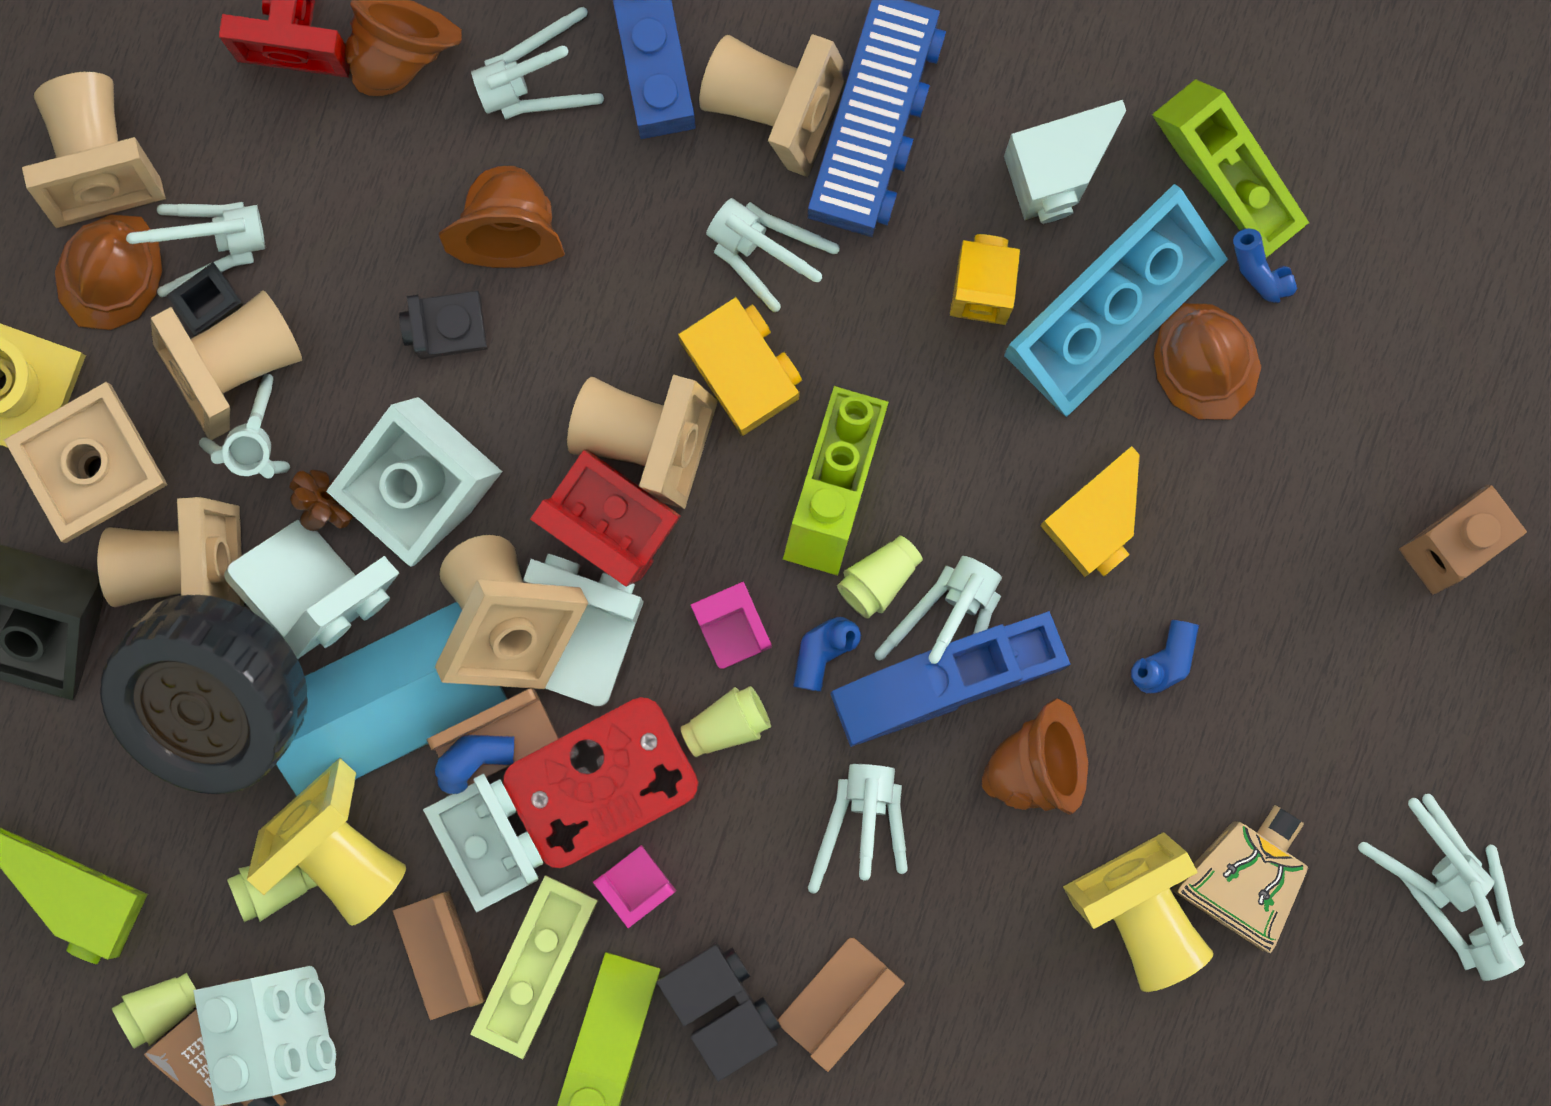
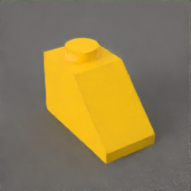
(985, 280)
(1099, 518)

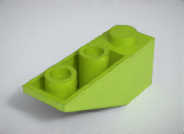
(835, 480)

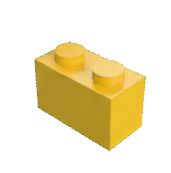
(740, 365)

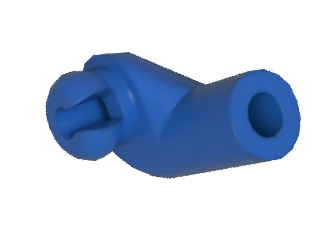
(1255, 269)
(821, 646)
(1169, 664)
(468, 755)

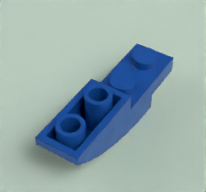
(966, 672)

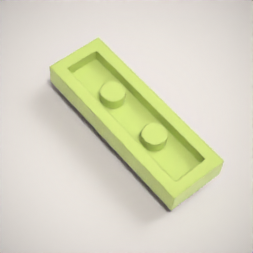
(534, 967)

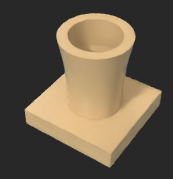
(788, 98)
(91, 167)
(224, 356)
(634, 430)
(58, 455)
(168, 563)
(507, 627)

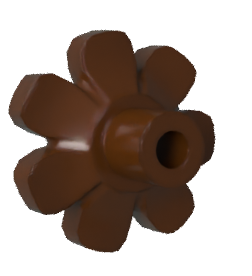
(317, 504)

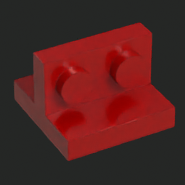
(285, 39)
(607, 519)

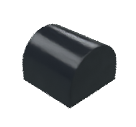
(205, 299)

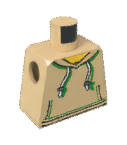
(1249, 879)

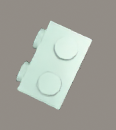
(307, 588)
(601, 636)
(483, 843)
(265, 1035)

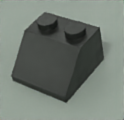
(46, 621)

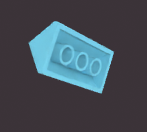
(1117, 302)
(382, 703)

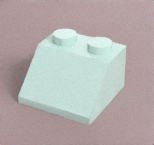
(1057, 160)
(413, 480)

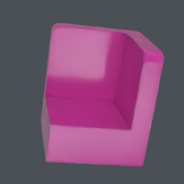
(731, 625)
(634, 886)

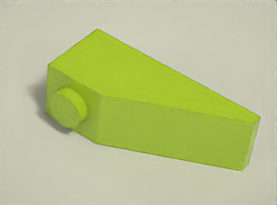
(1230, 163)
(72, 898)
(610, 1033)

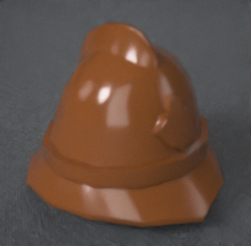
(394, 43)
(504, 223)
(106, 278)
(1206, 362)
(1041, 763)

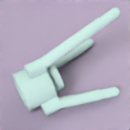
(503, 81)
(234, 229)
(741, 230)
(248, 445)
(969, 587)
(869, 790)
(1453, 871)
(1493, 945)

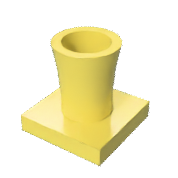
(37, 379)
(330, 851)
(1150, 920)

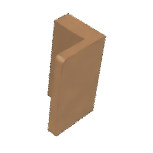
(517, 717)
(439, 955)
(840, 1003)

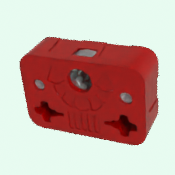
(551, 788)

